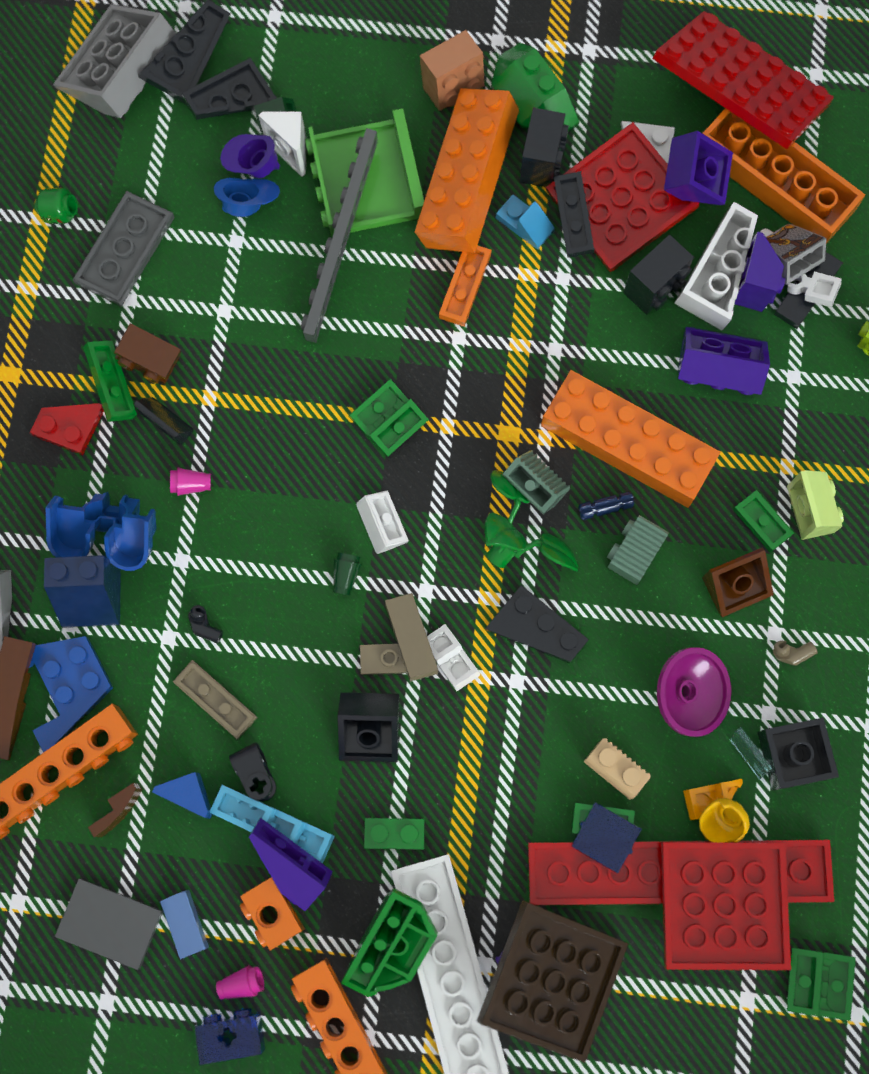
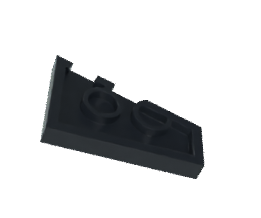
(229, 92)
(534, 624)

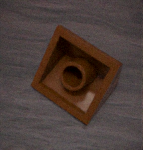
(739, 582)

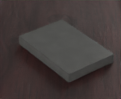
(109, 923)

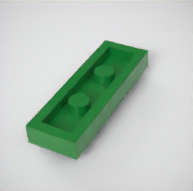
(109, 381)

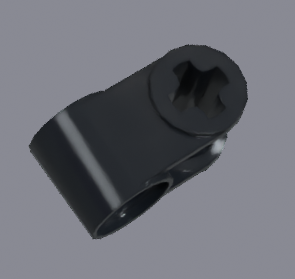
(250, 768)

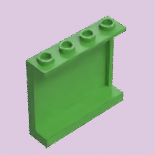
(392, 185)

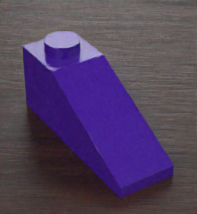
(293, 869)

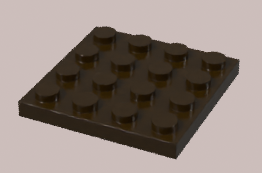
(552, 982)

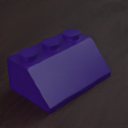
(723, 361)

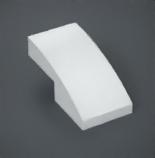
(452, 658)

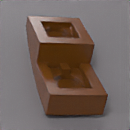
(121, 804)

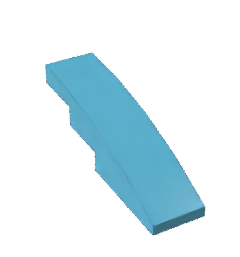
(247, 811)

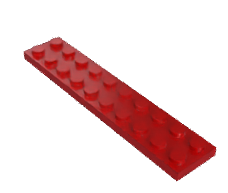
(571, 878)

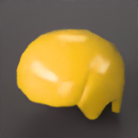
(724, 821)

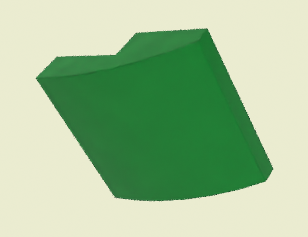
(388, 418)
(821, 984)

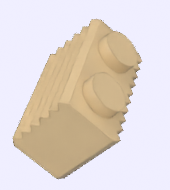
(617, 768)

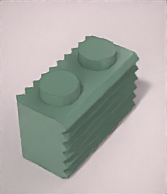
(536, 481)
(637, 550)

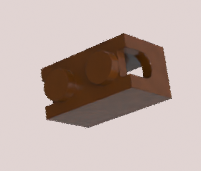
(147, 354)

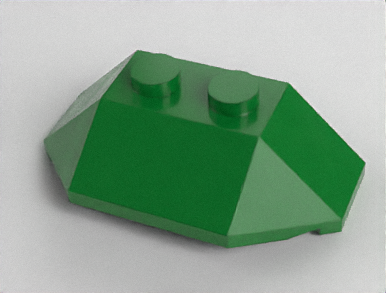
(531, 84)
(391, 946)

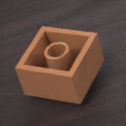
(451, 67)

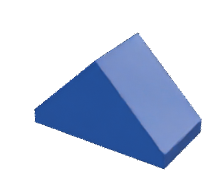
(187, 793)

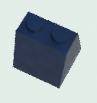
(83, 590)

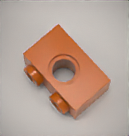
(287, 922)

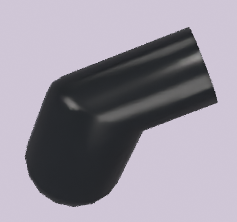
(200, 625)

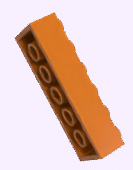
(467, 170)
(786, 179)
(629, 438)

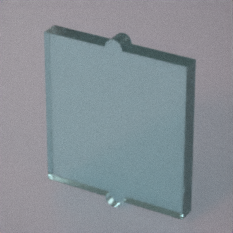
(750, 753)

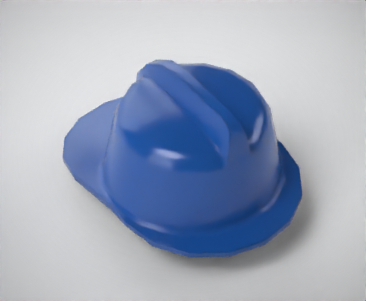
(245, 196)

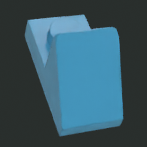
(526, 221)

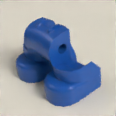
(127, 537)

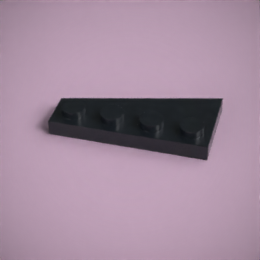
(187, 53)

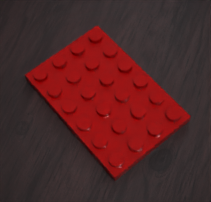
(744, 78)

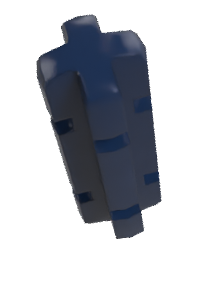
(606, 505)

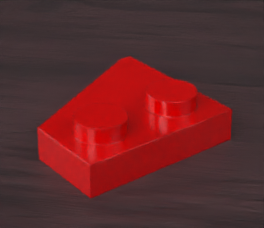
(68, 425)

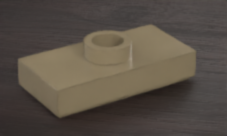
(381, 659)

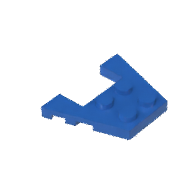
(74, 683)

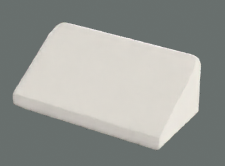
(381, 521)

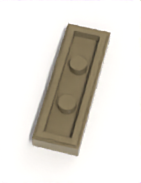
(411, 637)
(215, 699)

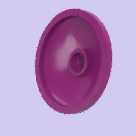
(704, 694)

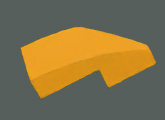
(699, 798)

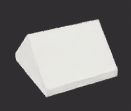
(288, 136)

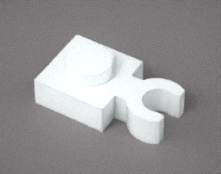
(818, 289)

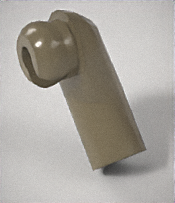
(791, 655)

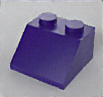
(698, 169)
(761, 275)

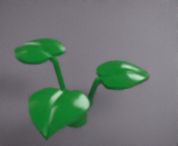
(509, 542)

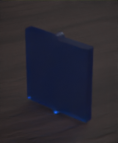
(606, 837)

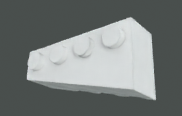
(717, 275)

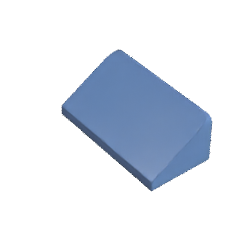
(184, 924)

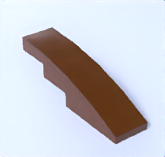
(14, 680)

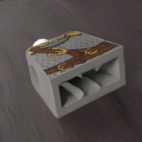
(796, 249)

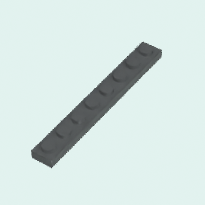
(336, 245)

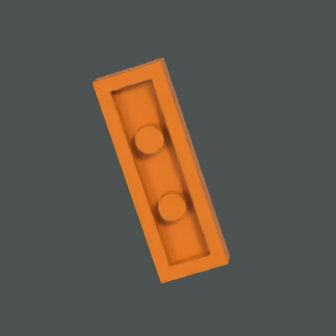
(464, 286)

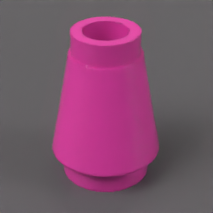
(188, 481)
(242, 983)

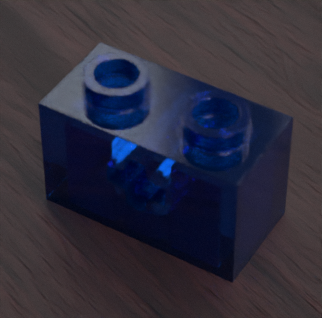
(215, 1048)

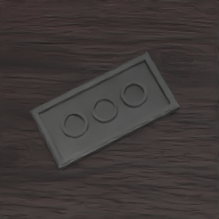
(123, 248)

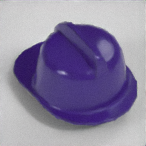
(250, 155)

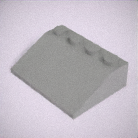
(113, 56)

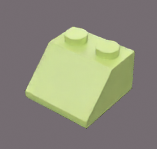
(814, 504)

